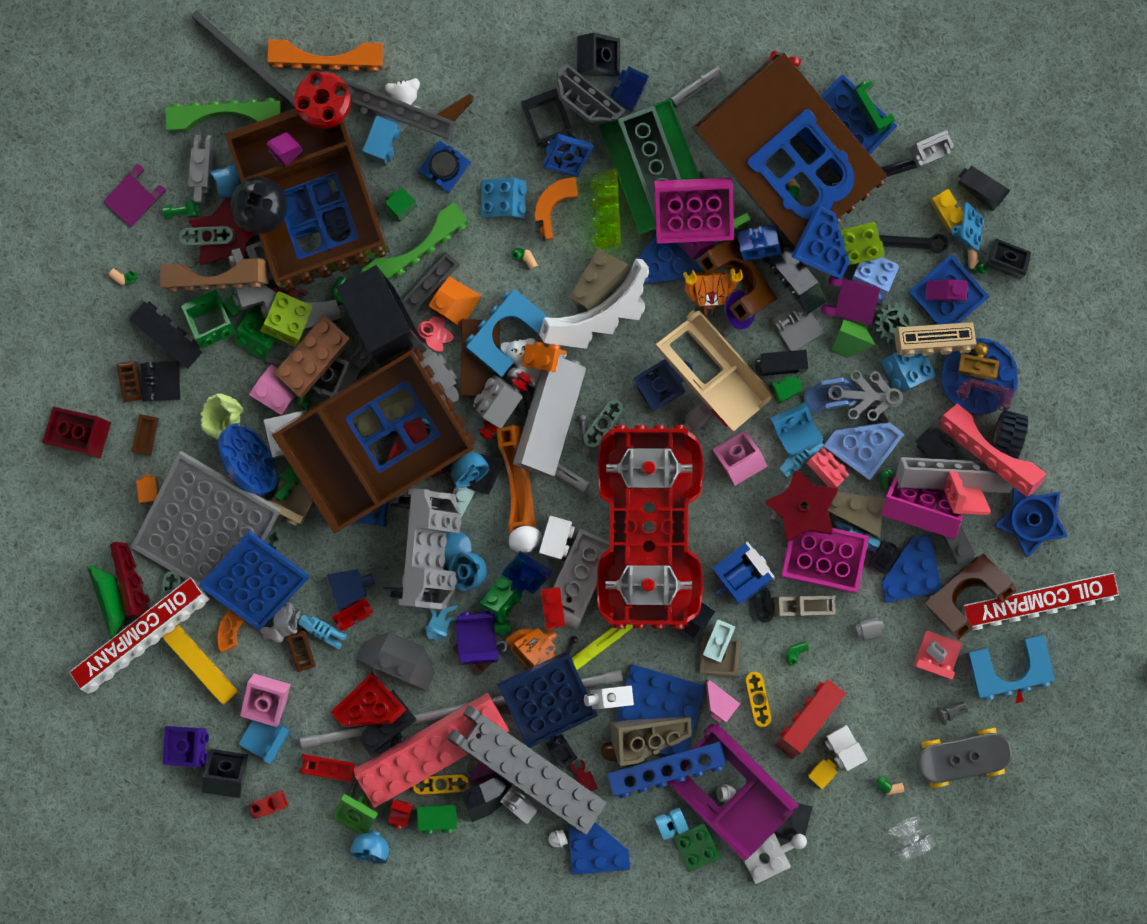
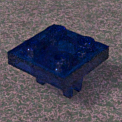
(526, 573)

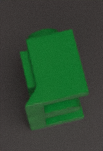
(786, 388)

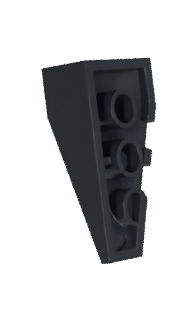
(484, 795)

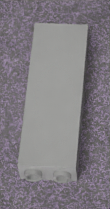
(549, 417)

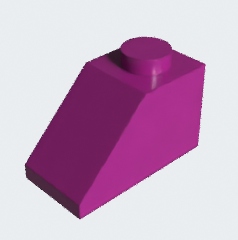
(946, 291)

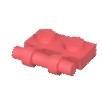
(828, 468)

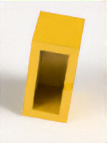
(944, 205)

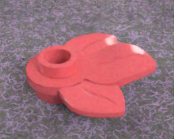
(437, 333)

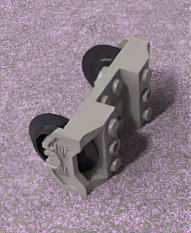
(426, 549)

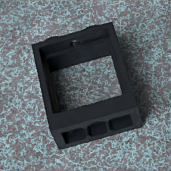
(539, 100)
(782, 362)

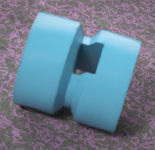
(678, 822)

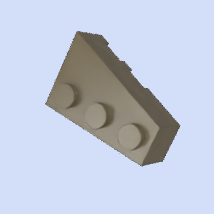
(599, 280)
(859, 511)

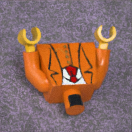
(710, 289)

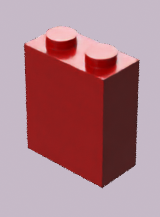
(552, 608)

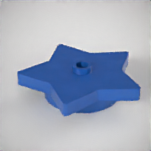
(1046, 521)

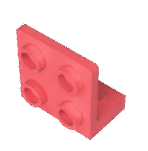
(964, 499)
(928, 663)

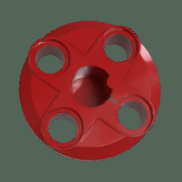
(322, 100)

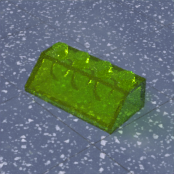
(607, 210)

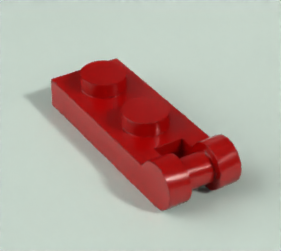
(328, 768)

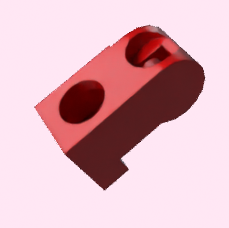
(268, 805)

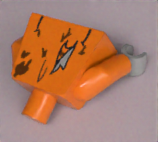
(531, 646)

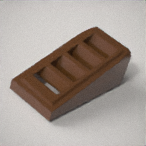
(456, 109)
(132, 364)
(301, 632)

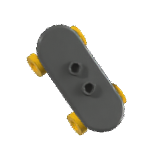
(964, 758)

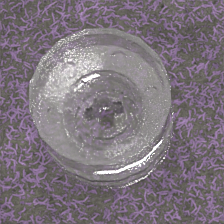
(910, 838)

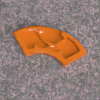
(228, 631)

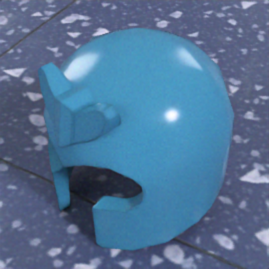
(227, 180)

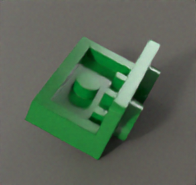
(500, 599)

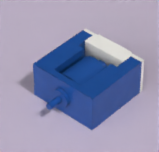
(737, 578)

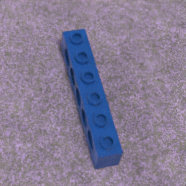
(618, 778)

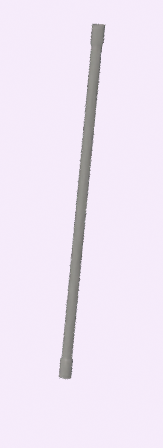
(316, 740)

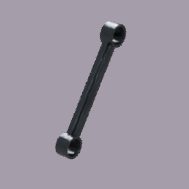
(913, 242)

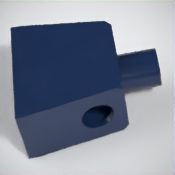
(349, 586)

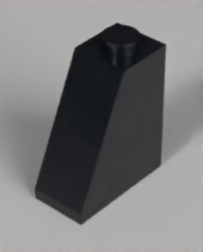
(983, 187)

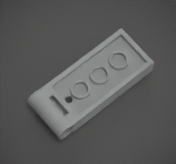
(579, 575)

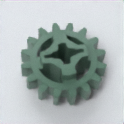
(884, 319)

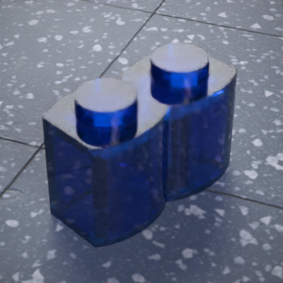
(630, 88)

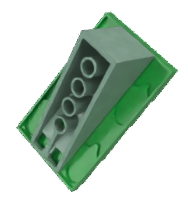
(648, 149)

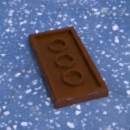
(472, 373)

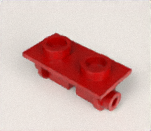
(357, 611)

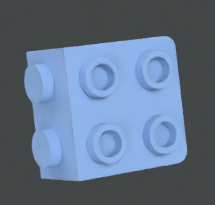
(877, 273)

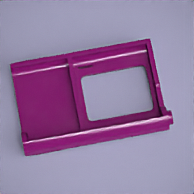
(752, 812)

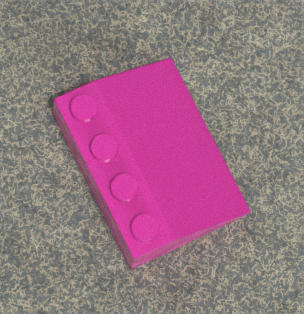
(694, 210)
(923, 509)
(826, 560)

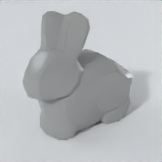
(697, 417)
(283, 624)

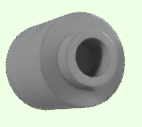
(870, 628)

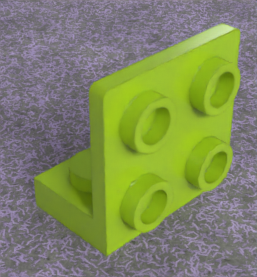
(862, 243)
(286, 318)

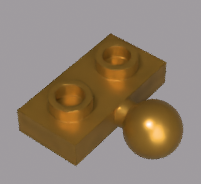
(977, 365)

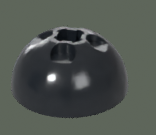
(263, 213)

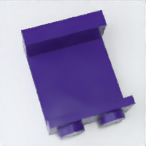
(476, 638)

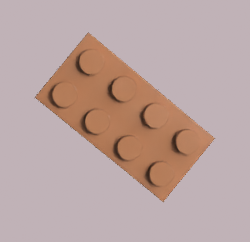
(313, 356)

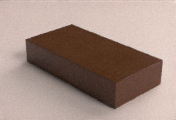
(145, 434)

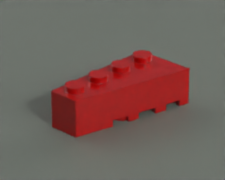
(810, 719)

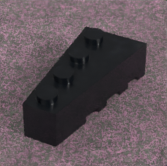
(796, 278)
(166, 335)

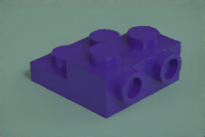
(185, 746)

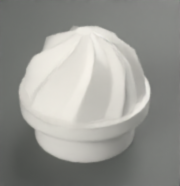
(725, 793)
(557, 838)

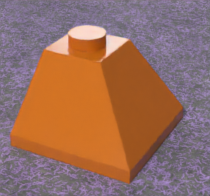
(454, 301)

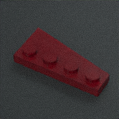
(129, 581)

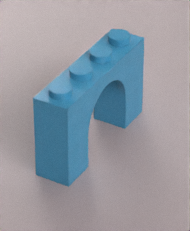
(482, 345)
(1037, 672)

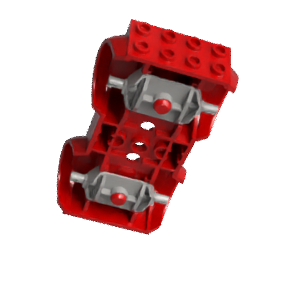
(669, 472)

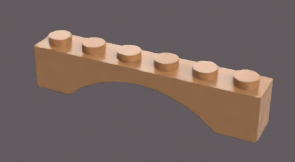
(246, 272)

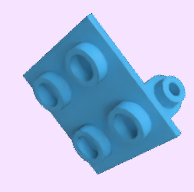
(970, 231)

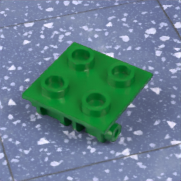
(697, 847)

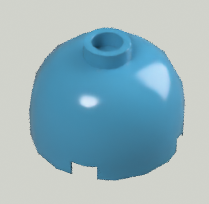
(468, 468)
(469, 570)
(370, 847)

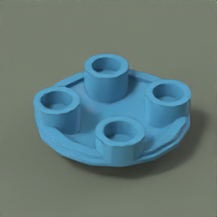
(456, 544)

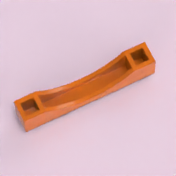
(365, 56)
(521, 495)

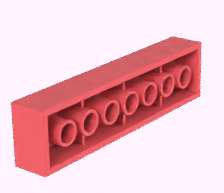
(421, 754)

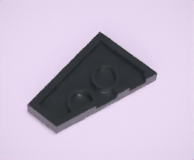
(378, 735)

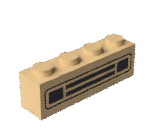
(935, 339)

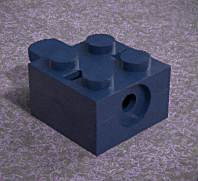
(659, 385)

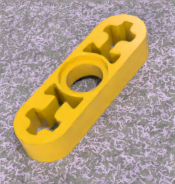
(759, 684)
(446, 790)

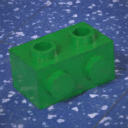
(399, 204)
(437, 818)

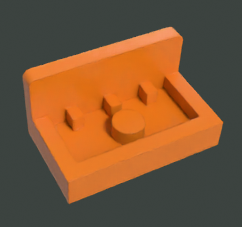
(542, 357)

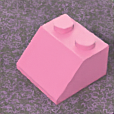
(273, 392)
(740, 457)
(265, 700)
(720, 702)

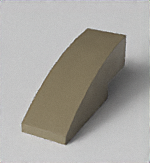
(804, 606)

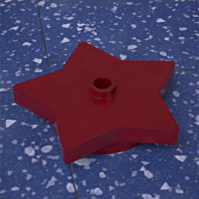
(221, 217)
(799, 520)

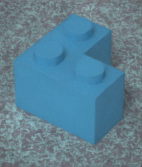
(380, 141)

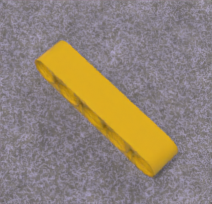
(200, 664)

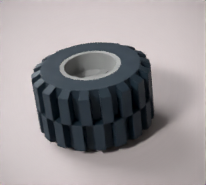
(1010, 433)

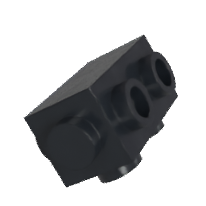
(935, 445)

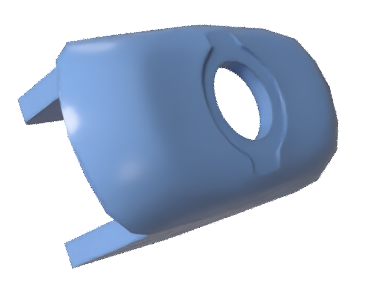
(816, 395)

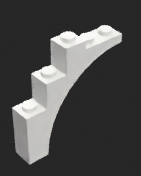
(624, 303)

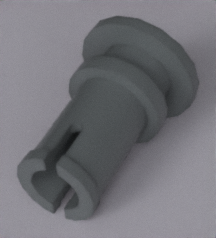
(949, 713)

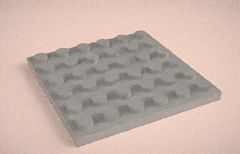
(200, 519)

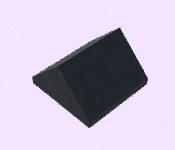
(1009, 259)

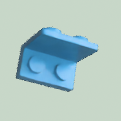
(264, 739)

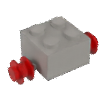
(499, 401)

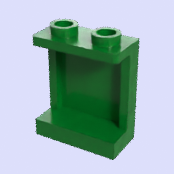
(869, 111)

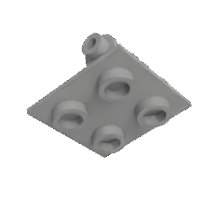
(797, 327)
(520, 804)

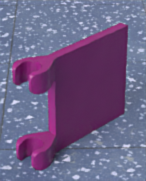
(131, 199)
(855, 300)

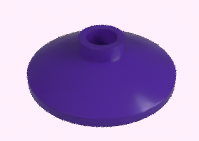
(731, 299)

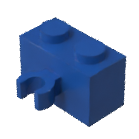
(759, 242)

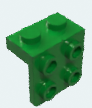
(251, 338)

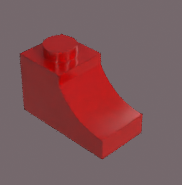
(400, 813)

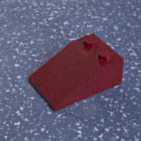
(77, 432)

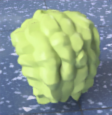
(219, 413)

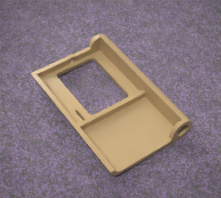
(731, 394)

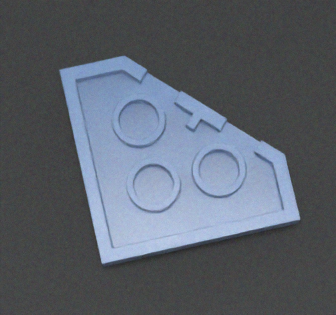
(864, 446)

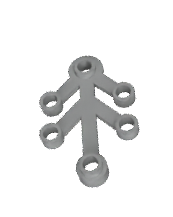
(868, 396)

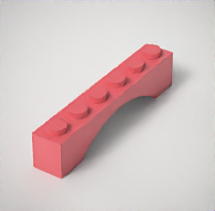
(1021, 474)

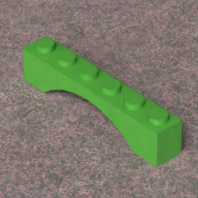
(184, 118)
(448, 222)

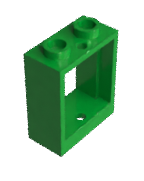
(209, 302)

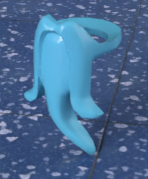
(438, 626)

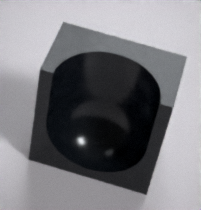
(379, 315)

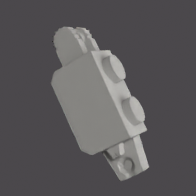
(201, 163)
(445, 377)

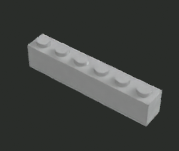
(933, 474)

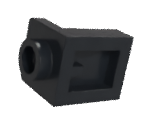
(884, 556)
(561, 750)

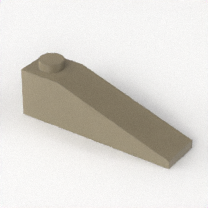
(643, 737)

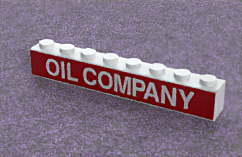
(1041, 600)
(139, 636)

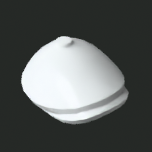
(525, 539)

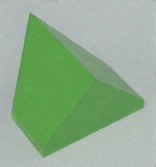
(852, 338)

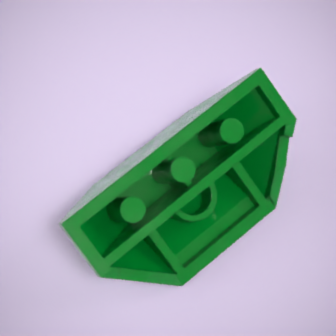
(109, 599)

